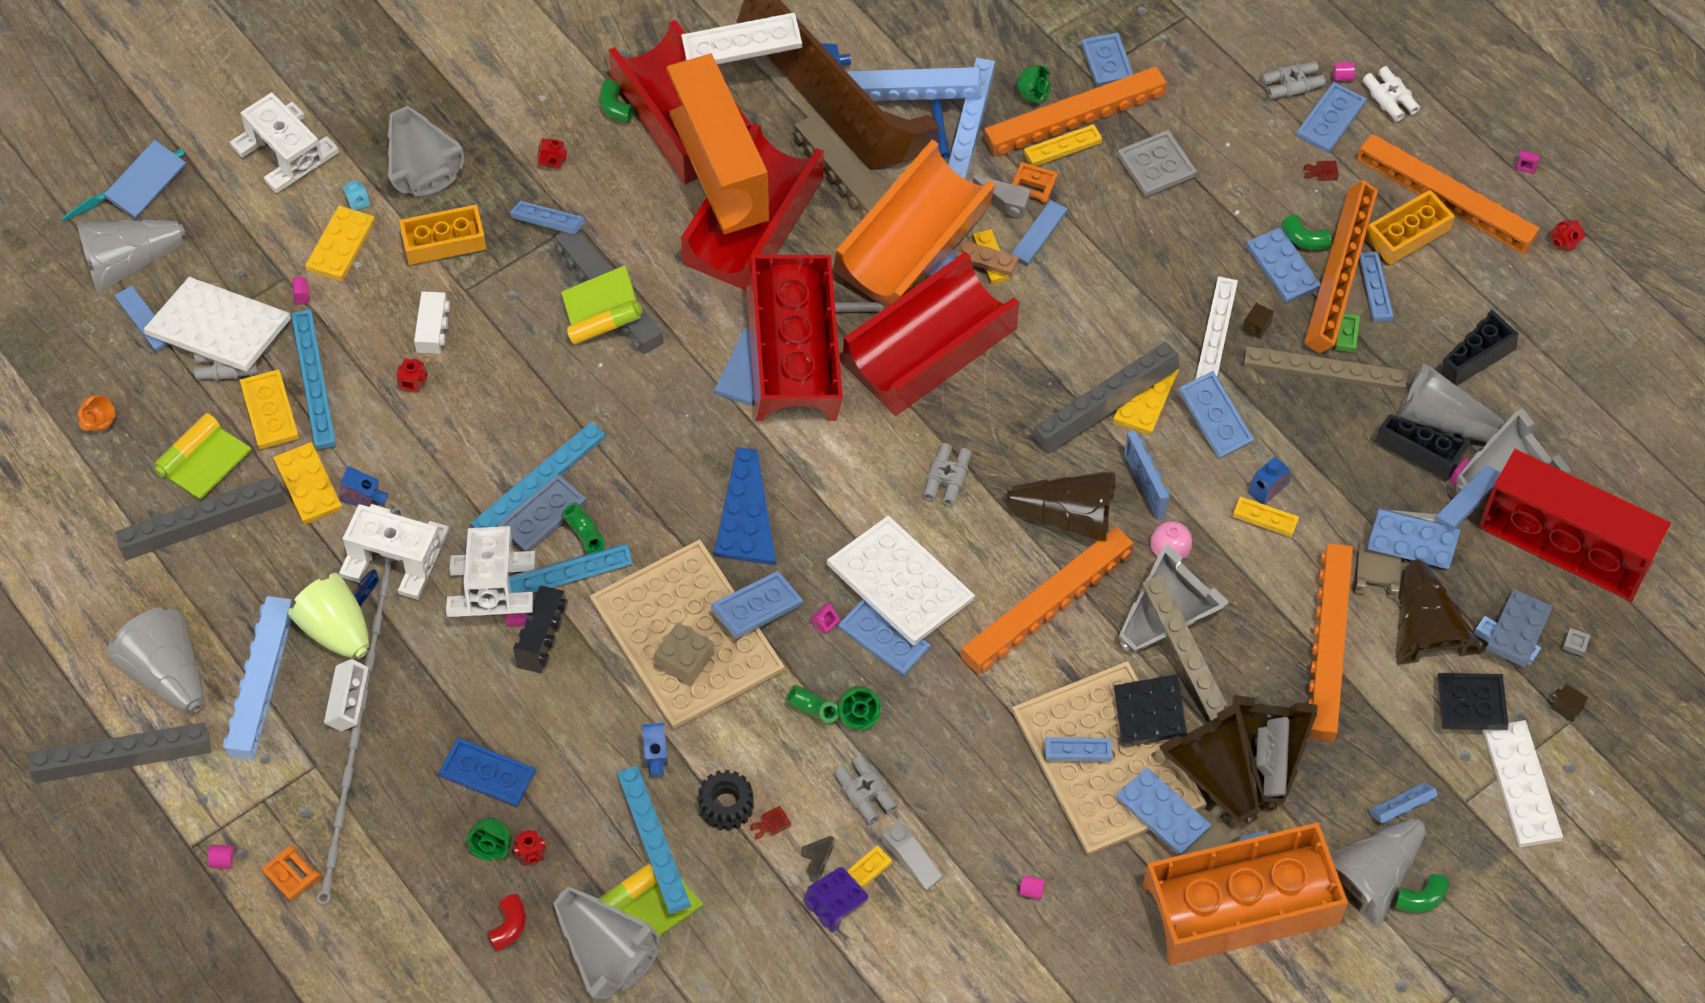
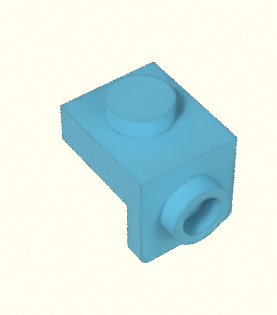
(356, 195)

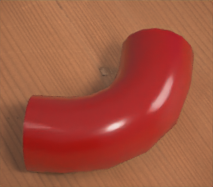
(513, 923)

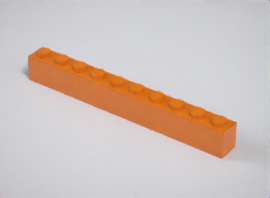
(1074, 111)
(1457, 197)
(1341, 267)
(1046, 601)
(1330, 640)

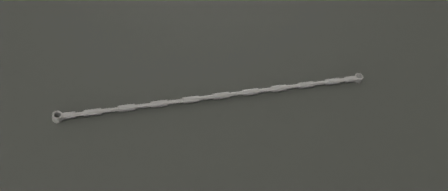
(355, 735)

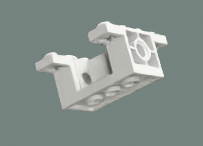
(283, 131)
(394, 538)
(486, 575)

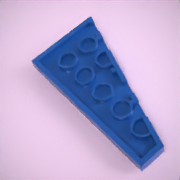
(745, 520)

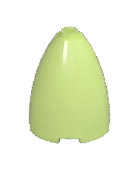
(332, 617)

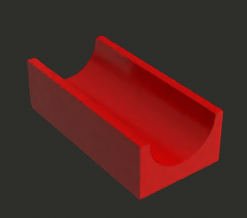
(653, 96)
(790, 189)
(793, 334)
(927, 335)
(1573, 525)

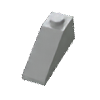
(1007, 197)
(910, 856)

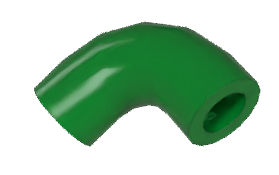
(611, 105)
(1303, 237)
(584, 527)
(812, 704)
(1426, 899)

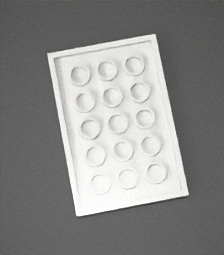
(217, 324)
(900, 580)

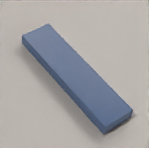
(547, 217)
(1039, 232)
(1375, 287)
(139, 314)
(1468, 498)

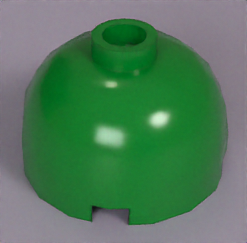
(1034, 84)
(859, 707)
(489, 839)

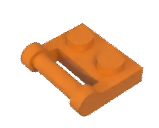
(1038, 178)
(286, 878)

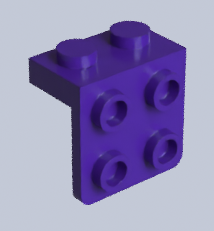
(834, 897)

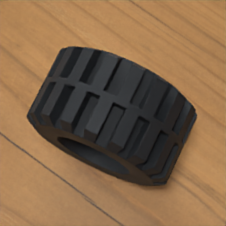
(726, 784)

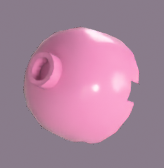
(1175, 535)

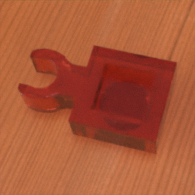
(1323, 170)
(772, 821)

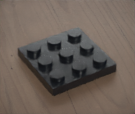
(1472, 701)
(1150, 710)

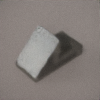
(819, 855)

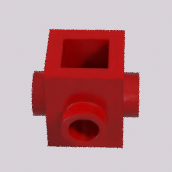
(551, 153)
(1567, 234)
(411, 375)
(529, 847)

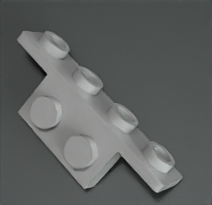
(1273, 755)

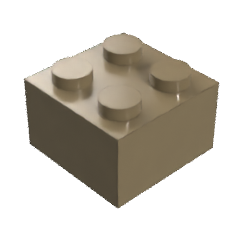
(684, 653)

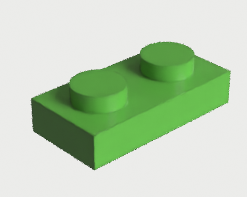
(1348, 333)

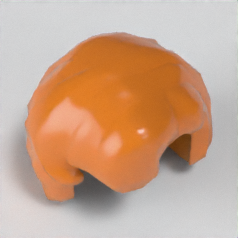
(96, 413)

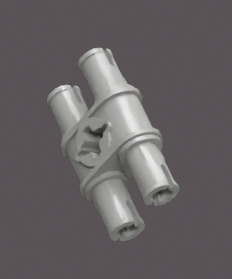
(1293, 80)
(220, 370)
(938, 474)
(861, 797)

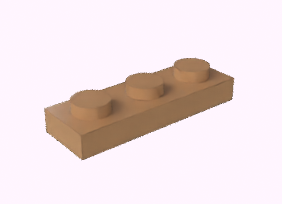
(989, 258)

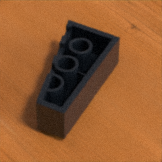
(1480, 348)
(1423, 445)
(539, 630)

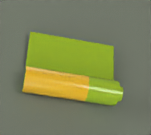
(601, 305)
(201, 457)
(643, 899)

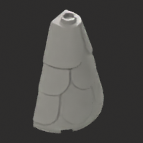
(420, 154)
(126, 246)
(1446, 407)
(1514, 434)
(1190, 594)
(160, 657)
(1378, 864)
(605, 942)

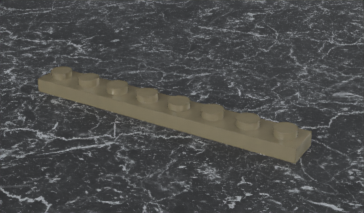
(1325, 368)
(1185, 646)

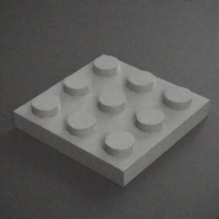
(1157, 163)

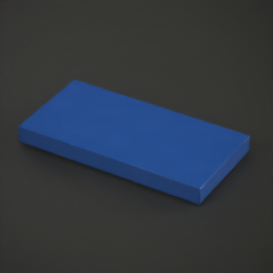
(487, 772)

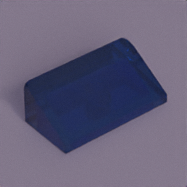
(366, 586)

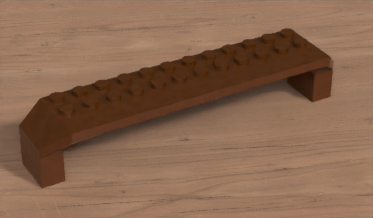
(871, 133)

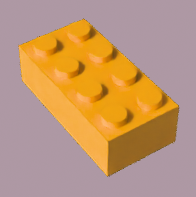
(1409, 227)
(442, 234)

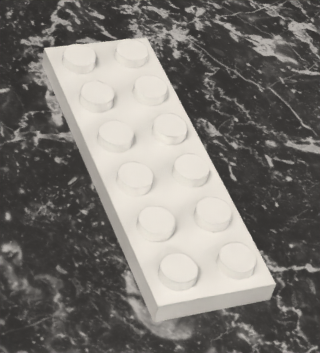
(745, 39)
(1523, 785)

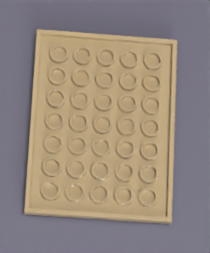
(681, 590)
(1090, 788)

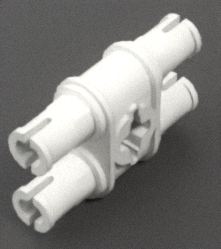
(1391, 94)

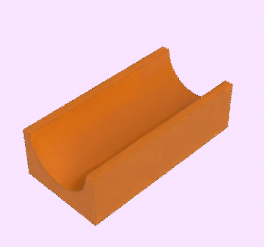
(719, 144)
(911, 228)
(1246, 893)

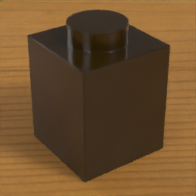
(1258, 321)
(1568, 702)

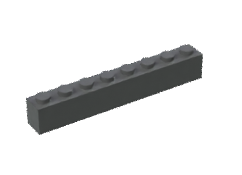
(588, 264)
(1106, 397)
(200, 517)
(119, 752)

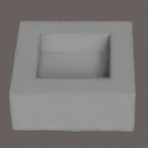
(1576, 642)

